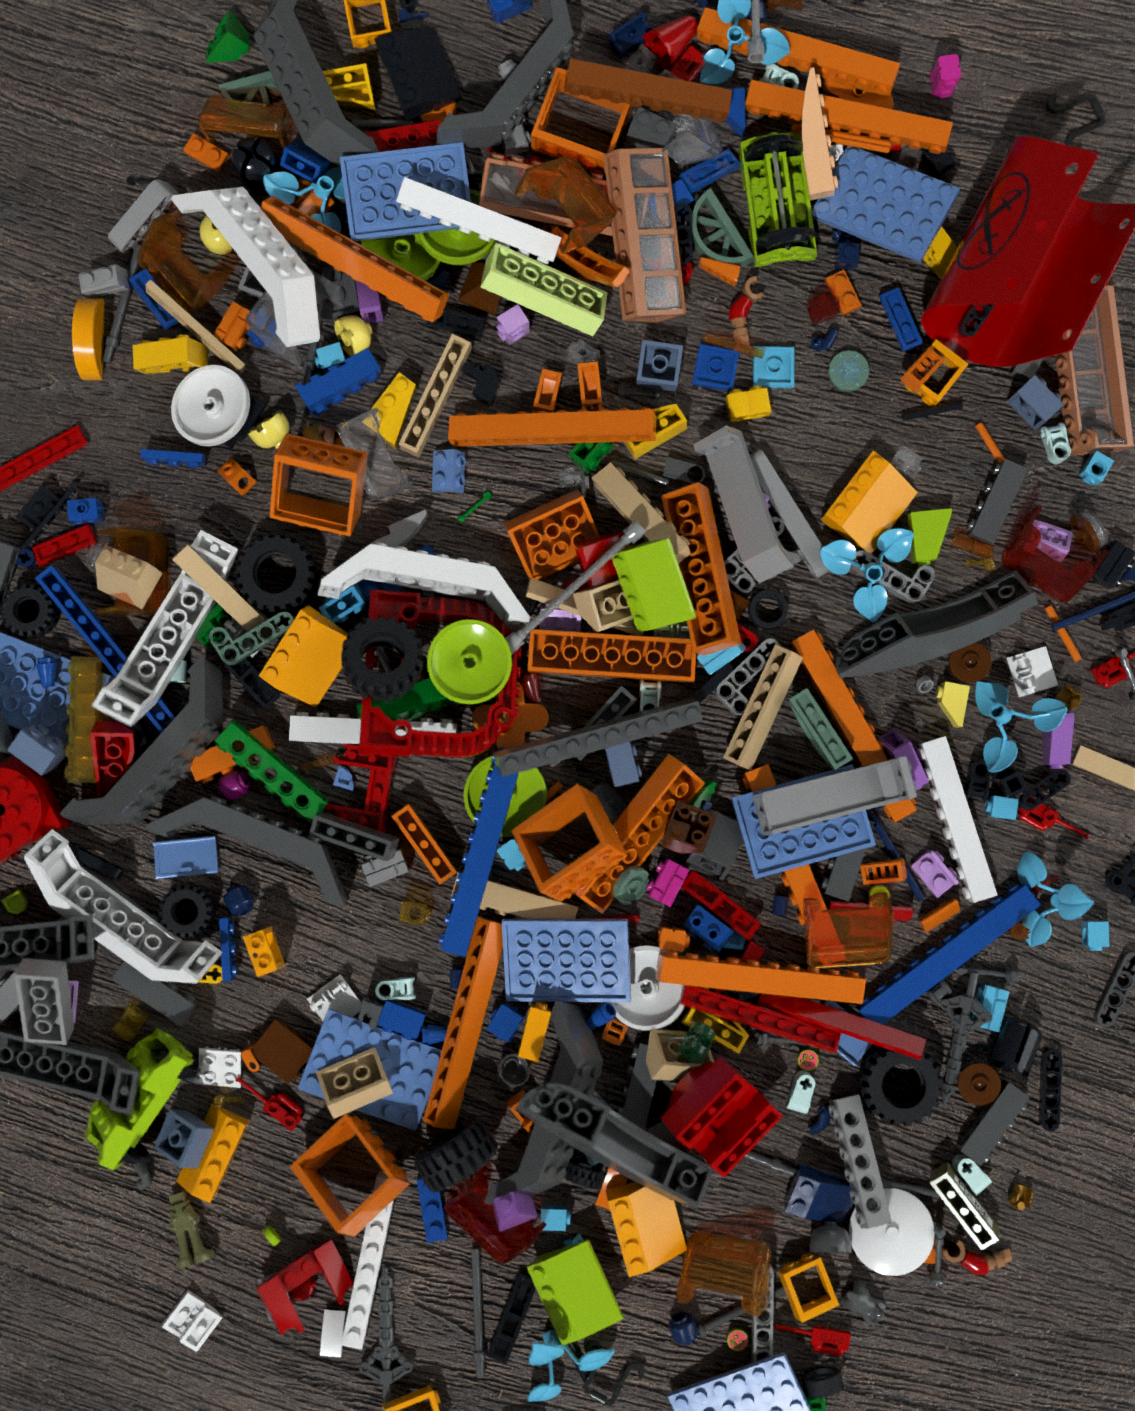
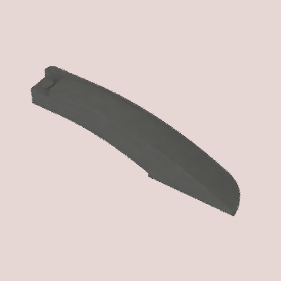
(936, 630)
(617, 1142)

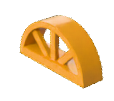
(88, 337)

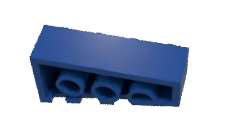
(339, 382)

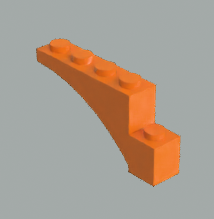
(589, 264)

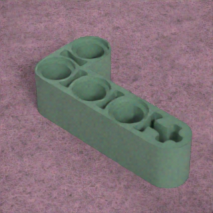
(254, 634)

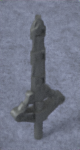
(963, 1025)
(386, 1350)

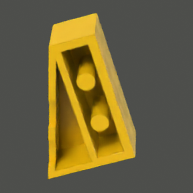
(351, 86)
(940, 253)
(169, 354)
(394, 408)
(669, 423)
(728, 1033)

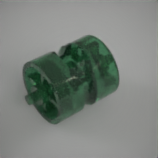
(697, 1042)

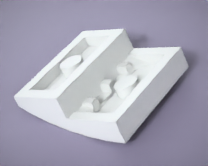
(192, 1320)

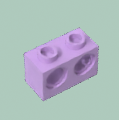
(512, 325)

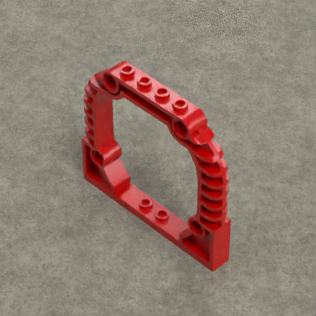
(379, 732)

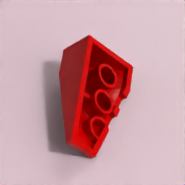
(112, 753)

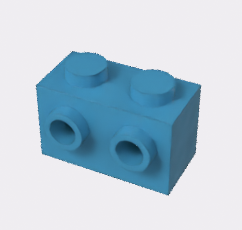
(349, 600)

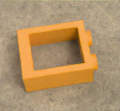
(366, 39)
(952, 361)
(266, 946)
(535, 1031)
(817, 1306)
(412, 1398)

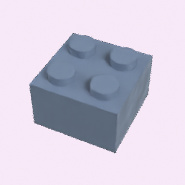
(659, 365)
(1035, 402)
(38, 749)
(622, 764)
(183, 1138)

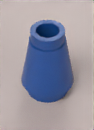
(47, 671)
(601, 1015)
(433, 1034)

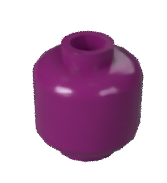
(233, 785)

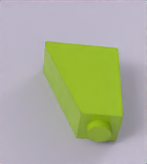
(929, 533)

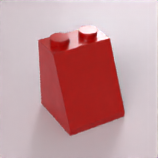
(591, 550)

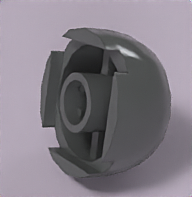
(830, 1239)

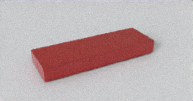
(64, 545)

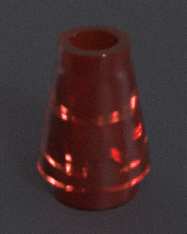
(531, 687)

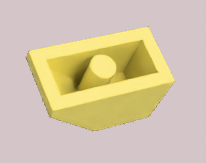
(953, 701)

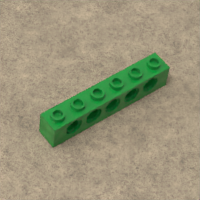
(235, 731)

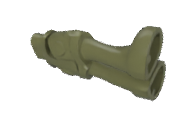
(184, 1219)

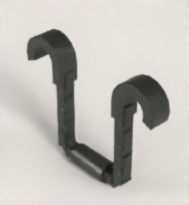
(1095, 106)
(600, 1397)

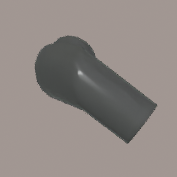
(145, 1179)

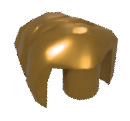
(1069, 697)
(1021, 1197)

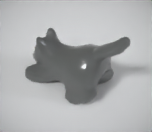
(861, 1302)

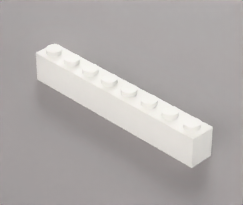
(479, 220)
(347, 730)
(957, 820)
(367, 1274)

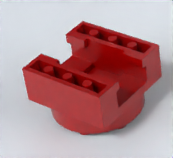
(29, 808)
(719, 1114)

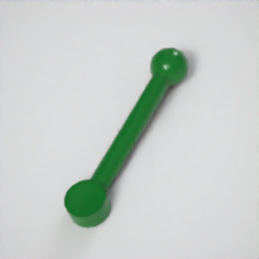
(487, 496)

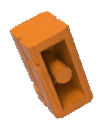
(233, 327)
(672, 938)

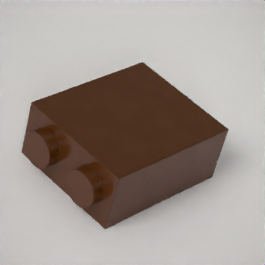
(283, 1050)

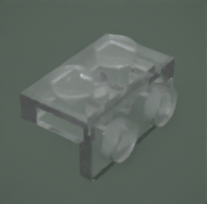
(573, 478)

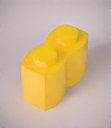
(748, 404)

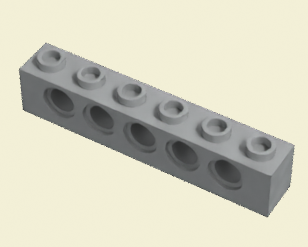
(868, 1169)

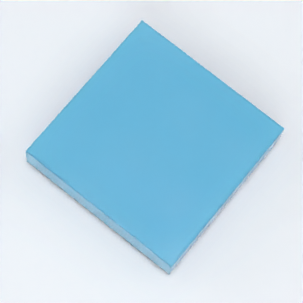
(775, 368)

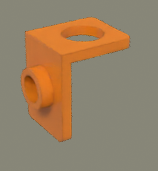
(233, 472)

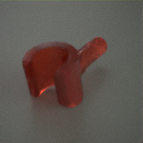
(1046, 883)

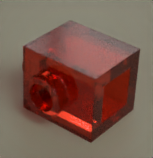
(822, 308)

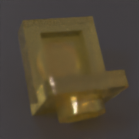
(130, 1022)

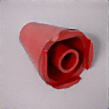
(670, 39)

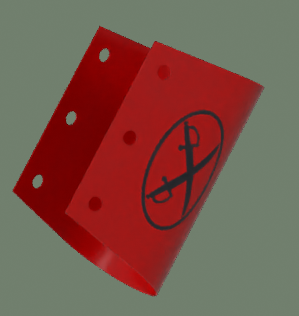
(1032, 257)

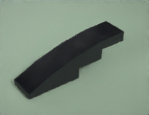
(249, 678)
(512, 1319)

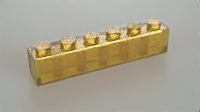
(83, 691)

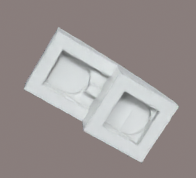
(332, 1333)

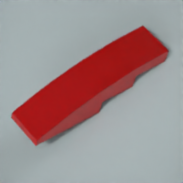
(720, 905)

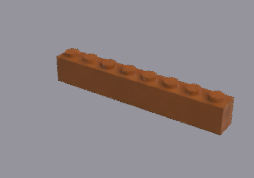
(647, 90)

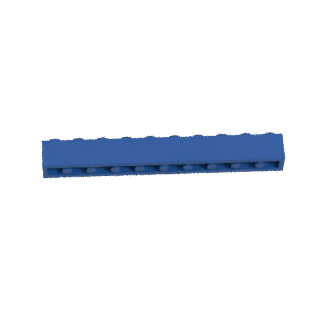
(96, 634)
(478, 862)
(948, 955)

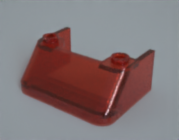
(1042, 569)
(478, 1220)

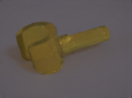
(988, 563)
(220, 1099)

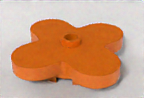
(848, 92)
(530, 719)

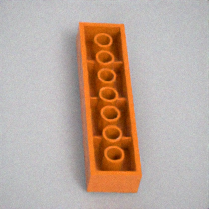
(703, 570)
(611, 656)
(644, 824)

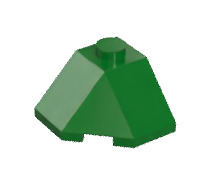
(229, 41)

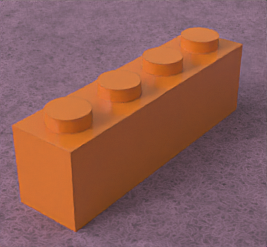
(215, 761)
(424, 843)

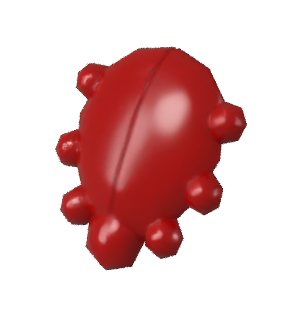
(303, 1291)

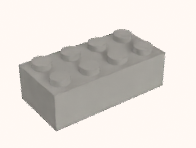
(44, 1001)

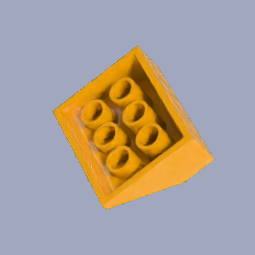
(869, 503)
(306, 657)
(645, 1227)

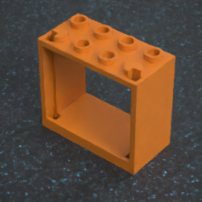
(558, 147)
(322, 458)
(553, 819)
(323, 1149)

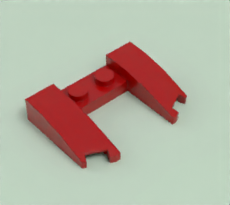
(378, 789)
(274, 1289)

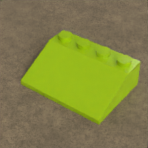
(653, 584)
(574, 1291)

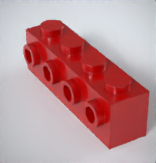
(406, 136)

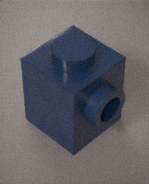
(846, 256)

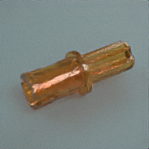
(972, 545)
(1019, 932)

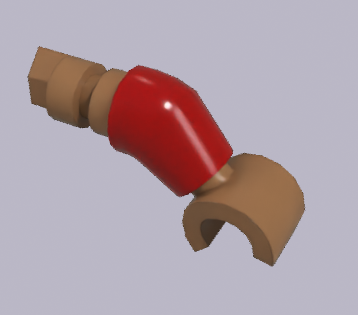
(739, 309)
(977, 1263)

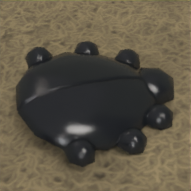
(58, 775)

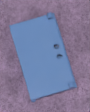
(179, 856)
(849, 1047)

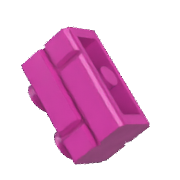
(945, 75)
(667, 882)

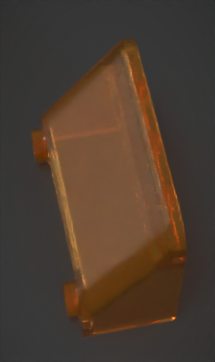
(848, 934)
(727, 1267)

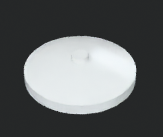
(210, 405)
(652, 1002)
(899, 1245)

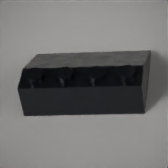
(417, 71)

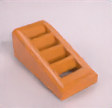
(721, 270)
(913, 379)
(902, 874)
(617, 1041)

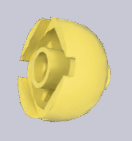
(213, 238)
(353, 333)
(270, 431)

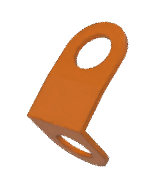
(248, 1057)

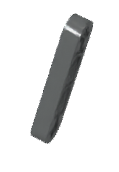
(1114, 987)

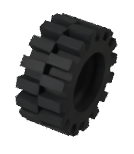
(583, 1174)

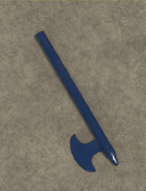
(1129, 575)
(893, 851)

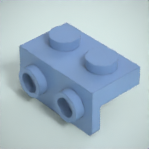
(448, 471)

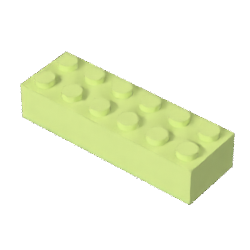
(544, 289)

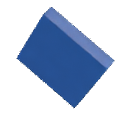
(715, 367)

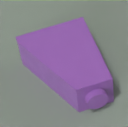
(369, 304)
(1058, 743)
(899, 746)
(513, 1210)

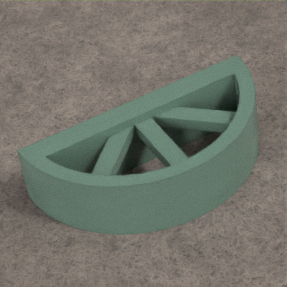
(250, 86)
(726, 227)
(819, 730)

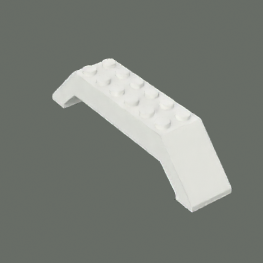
(266, 256)
(431, 574)
(165, 639)
(115, 920)

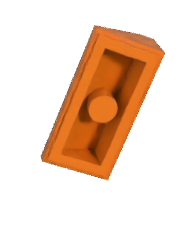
(939, 914)

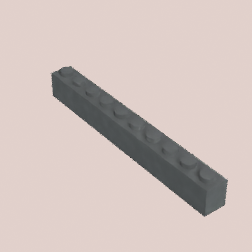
(597, 737)

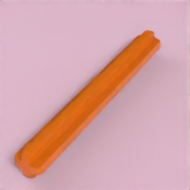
(851, 139)

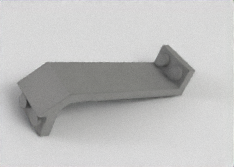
(745, 504)
(834, 796)

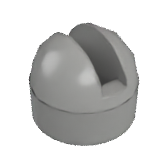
(926, 680)

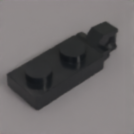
(255, 411)
(1120, 619)

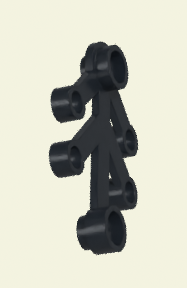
(1124, 880)

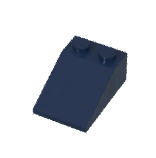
(818, 1196)

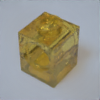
(407, 918)

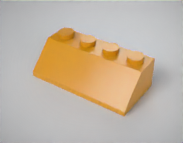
(223, 1144)

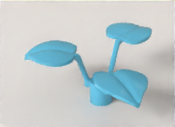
(718, 66)
(285, 187)
(838, 558)
(990, 702)
(1068, 901)
(552, 1348)

